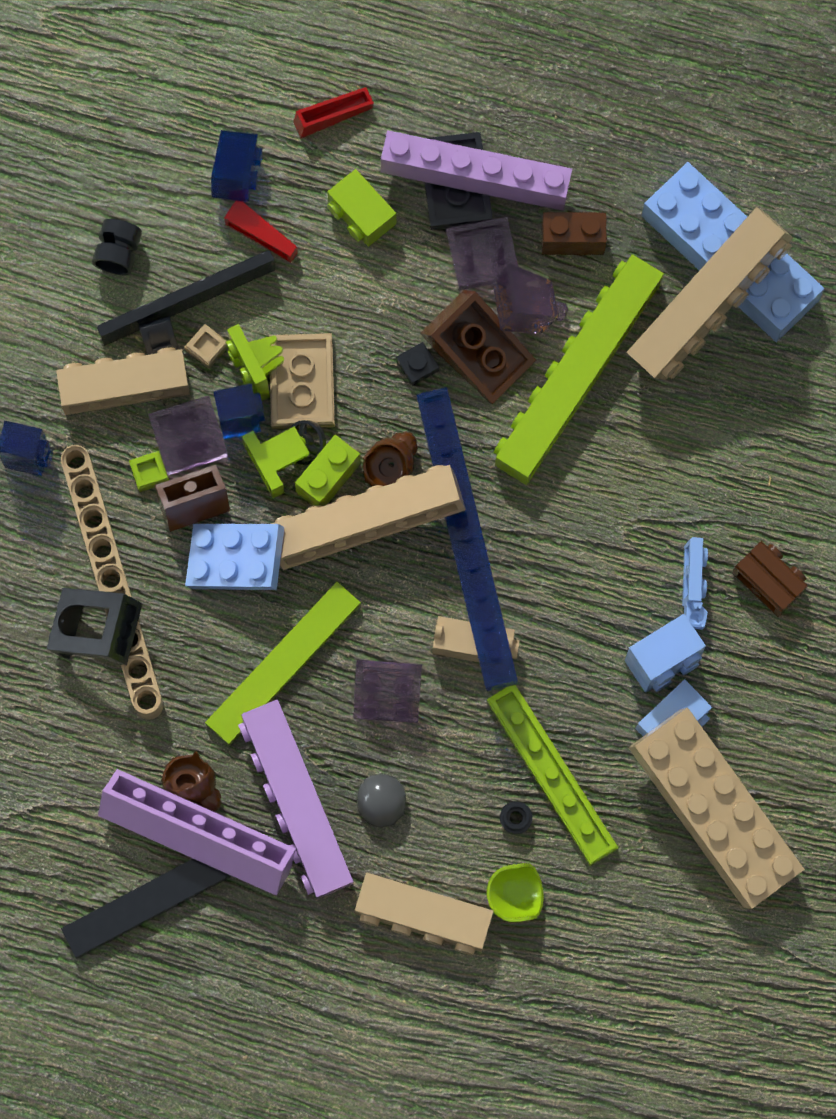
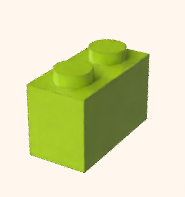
(361, 208)
(328, 472)

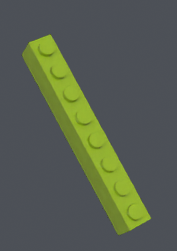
(578, 369)

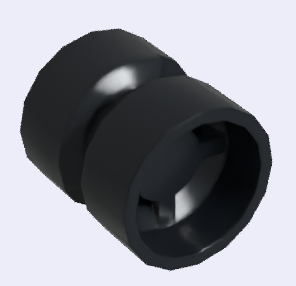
(118, 242)

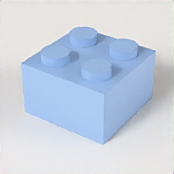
(665, 653)

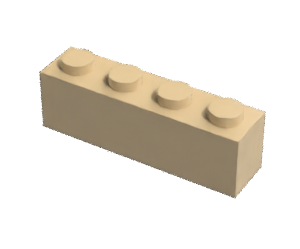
(122, 381)
(424, 913)

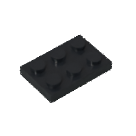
(453, 206)

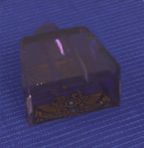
(526, 301)

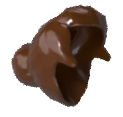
(397, 449)
(192, 780)

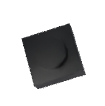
(158, 335)
(417, 363)

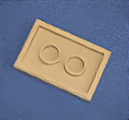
(304, 382)

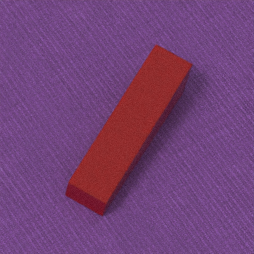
(332, 111)
(254, 227)

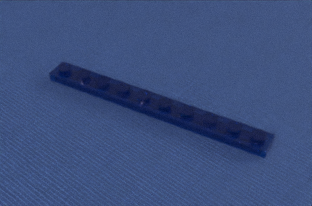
(469, 545)

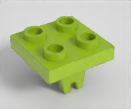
(254, 358)

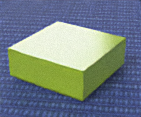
(148, 471)

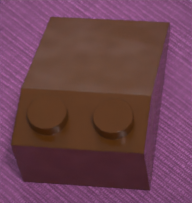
(474, 346)

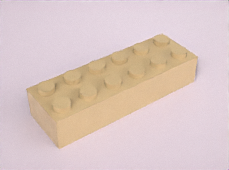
(710, 295)
(716, 808)

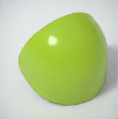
(516, 893)

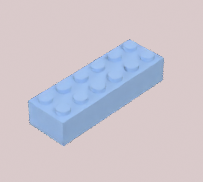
(700, 220)

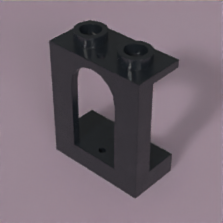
(118, 630)

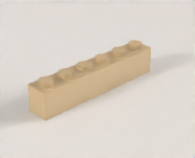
(369, 515)

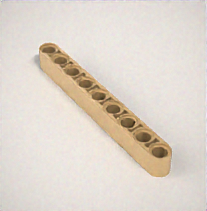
(107, 566)

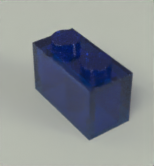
(235, 166)
(239, 410)
(24, 448)

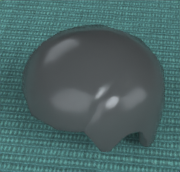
(381, 800)

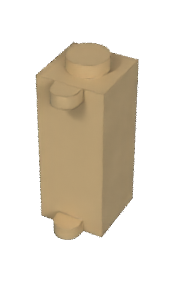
(456, 640)

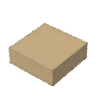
(206, 346)

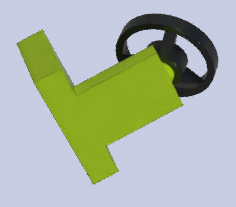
(282, 452)

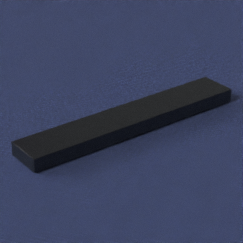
(187, 297)
(141, 906)

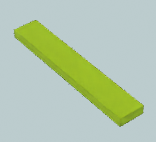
(284, 661)
(552, 774)

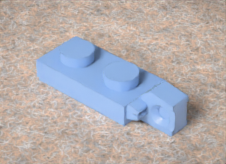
(693, 585)

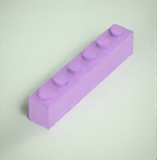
(475, 170)
(296, 799)
(196, 832)

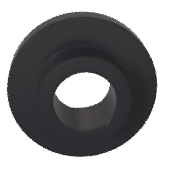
(516, 807)

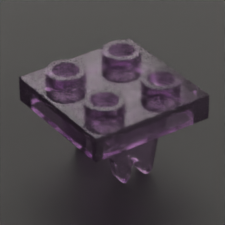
(480, 251)
(188, 435)
(387, 691)

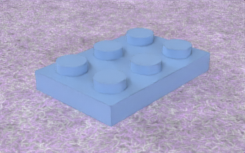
(235, 556)

